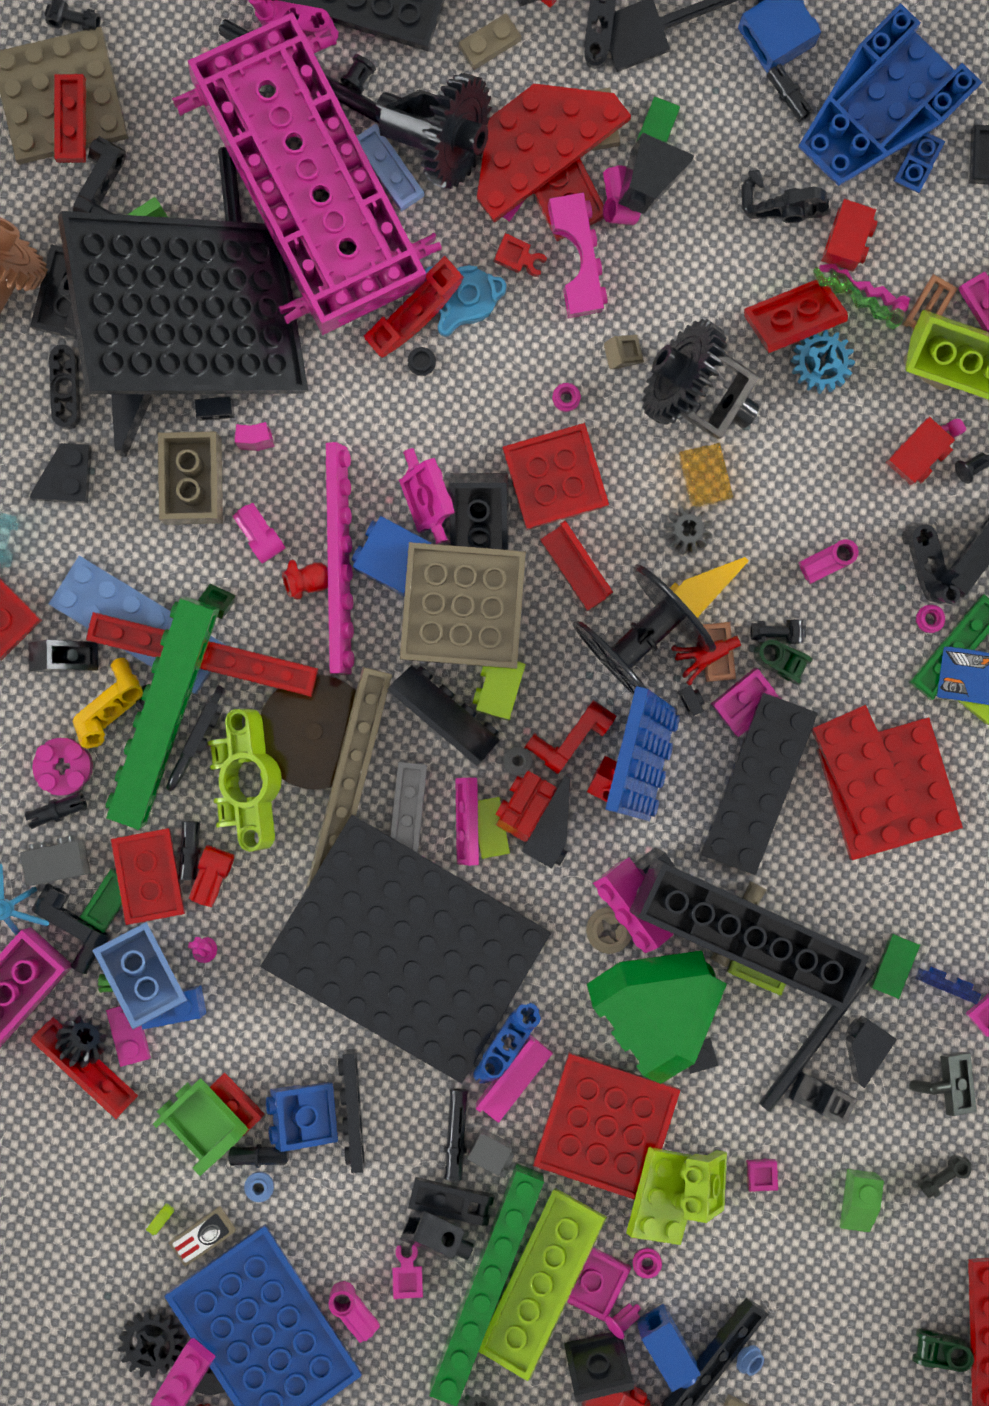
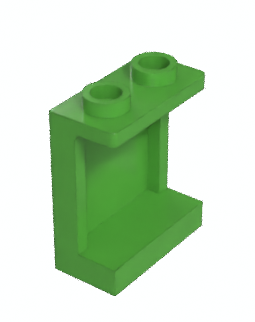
(202, 1123)

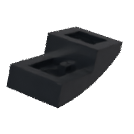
(822, 1098)

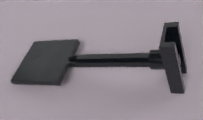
(640, 30)

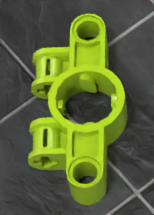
(228, 754)

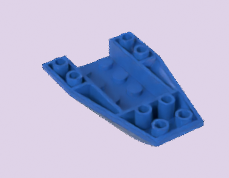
(885, 99)

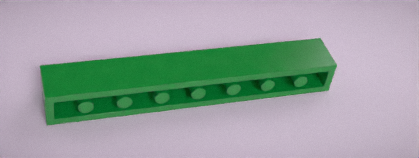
(162, 712)
(486, 1285)

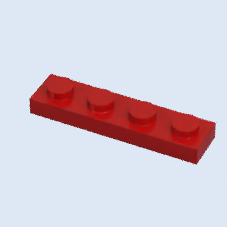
(95, 1078)

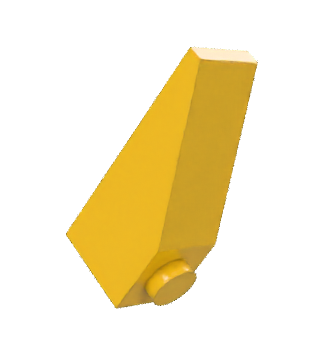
(704, 588)

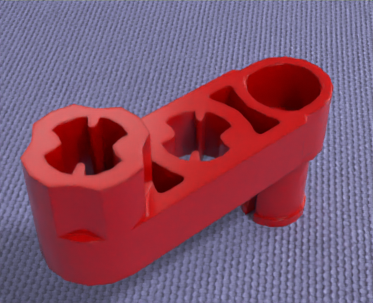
(595, 718)

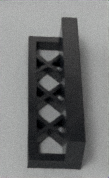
(970, 561)

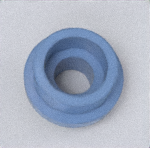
(265, 1180)
(750, 1360)

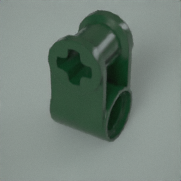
(787, 662)
(936, 1348)

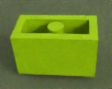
(498, 691)

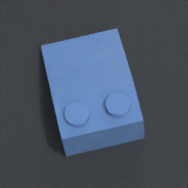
(139, 975)

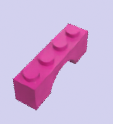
(570, 219)

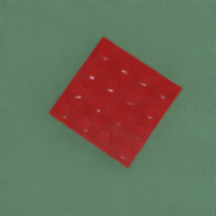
(925, 781)
(604, 1125)

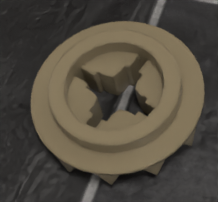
(605, 943)

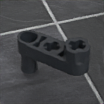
(599, 41)
(108, 162)
(929, 547)
(50, 907)

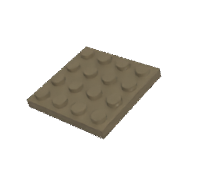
(29, 91)
(462, 605)

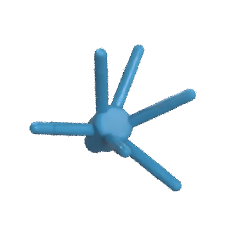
(7, 907)

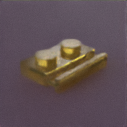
(705, 475)

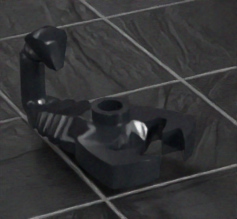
(791, 206)

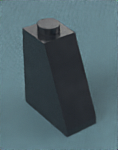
(651, 172)

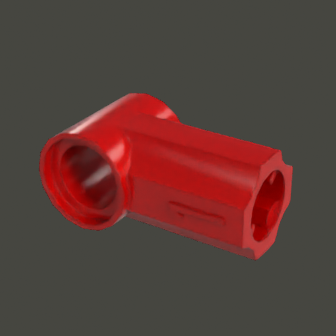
(213, 867)

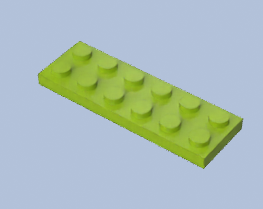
(541, 1284)

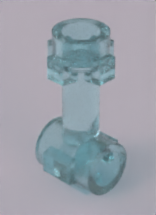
(7, 523)

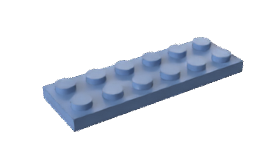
(94, 590)

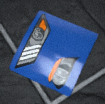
(964, 675)

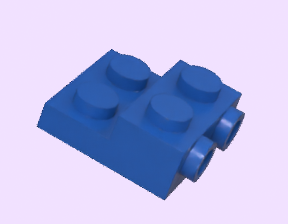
(302, 1116)

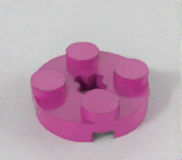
(45, 766)

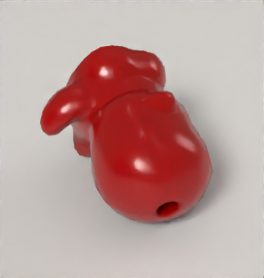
(307, 579)

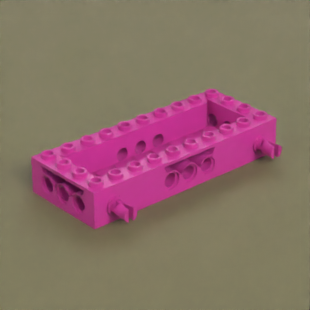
(282, 180)

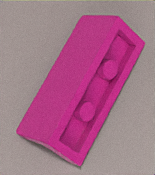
(509, 1086)

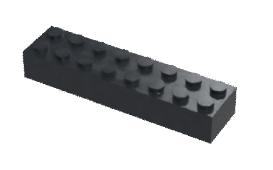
(748, 934)

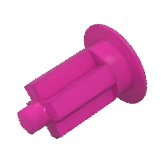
(203, 949)
(623, 1320)

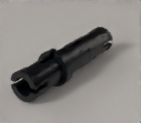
(455, 1145)

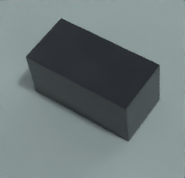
(214, 408)

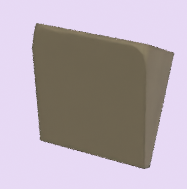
(623, 351)

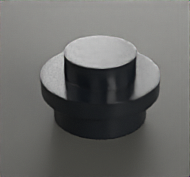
(421, 361)

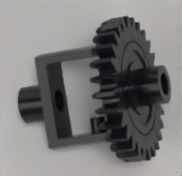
(445, 127)
(683, 371)

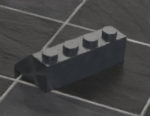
(444, 715)

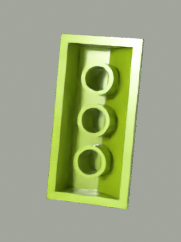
(950, 353)

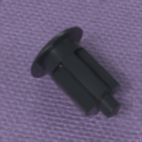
(968, 469)

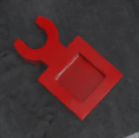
(514, 254)

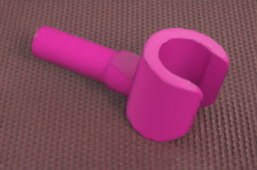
(955, 427)

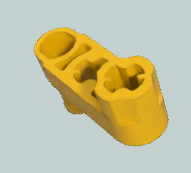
(108, 705)

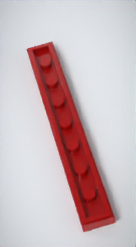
(217, 657)

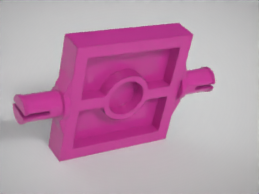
(426, 495)

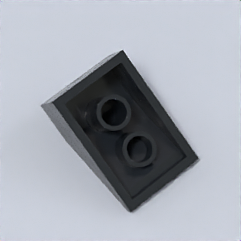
(480, 510)

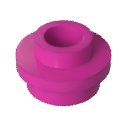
(566, 388)
(936, 612)
(650, 1271)

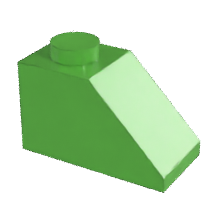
(861, 1200)

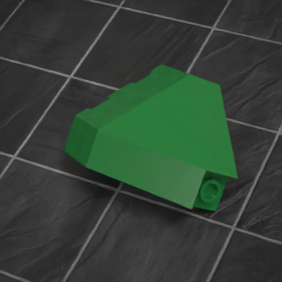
(659, 1009)

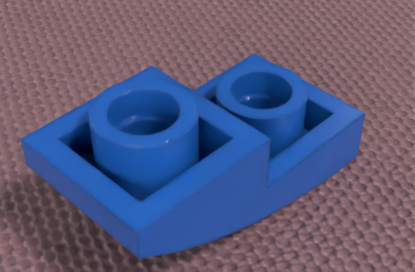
(919, 162)

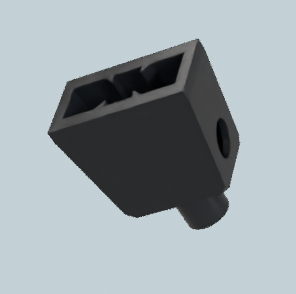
(427, 1231)

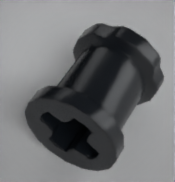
(358, 73)

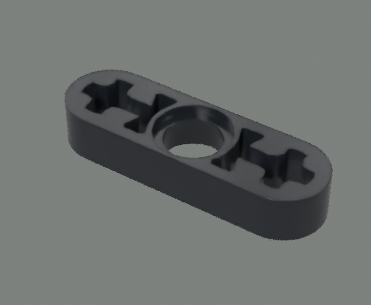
(58, 408)

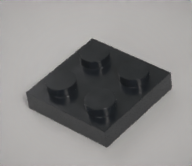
(598, 1366)

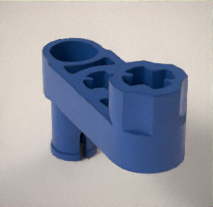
(495, 1056)

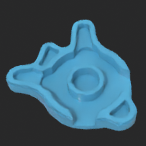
(472, 299)

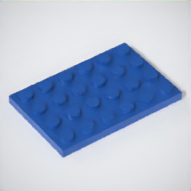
(643, 756)
(263, 1328)

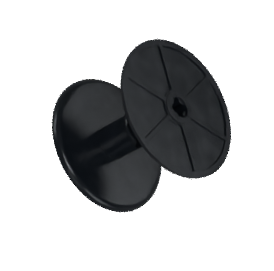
(644, 636)

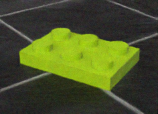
(657, 1206)

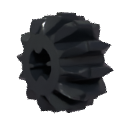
(70, 1037)

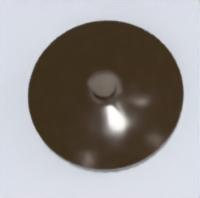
(308, 731)

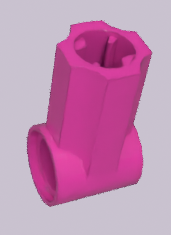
(612, 210)
(262, 538)
(827, 561)
(353, 1313)

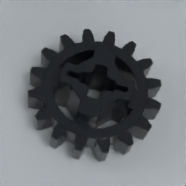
(142, 1351)

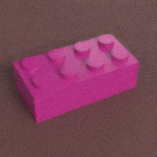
(27, 975)

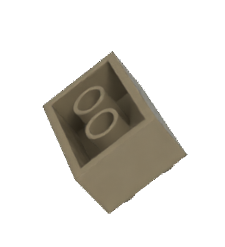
(190, 478)

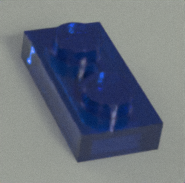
(960, 988)

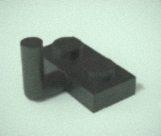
(956, 1084)

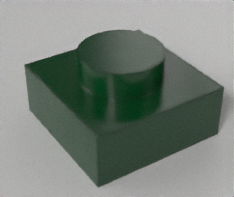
(218, 598)

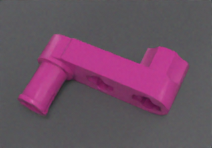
(310, 18)

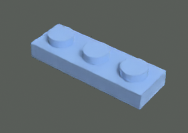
(390, 168)

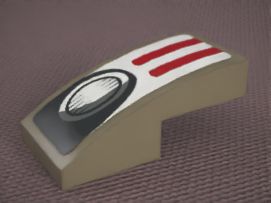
(202, 1236)

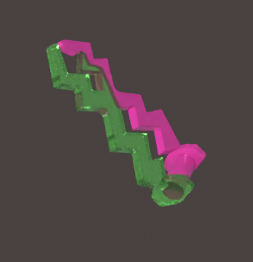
(899, 305)

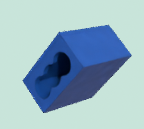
(779, 31)
(386, 554)
(668, 1348)

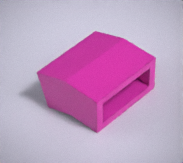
(254, 437)

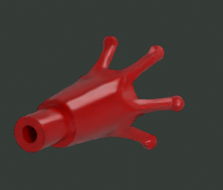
(704, 658)

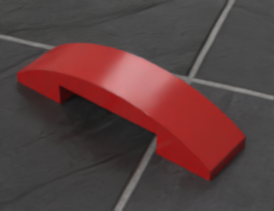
(416, 310)

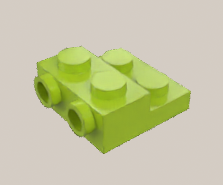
(704, 1186)

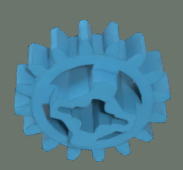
(832, 366)

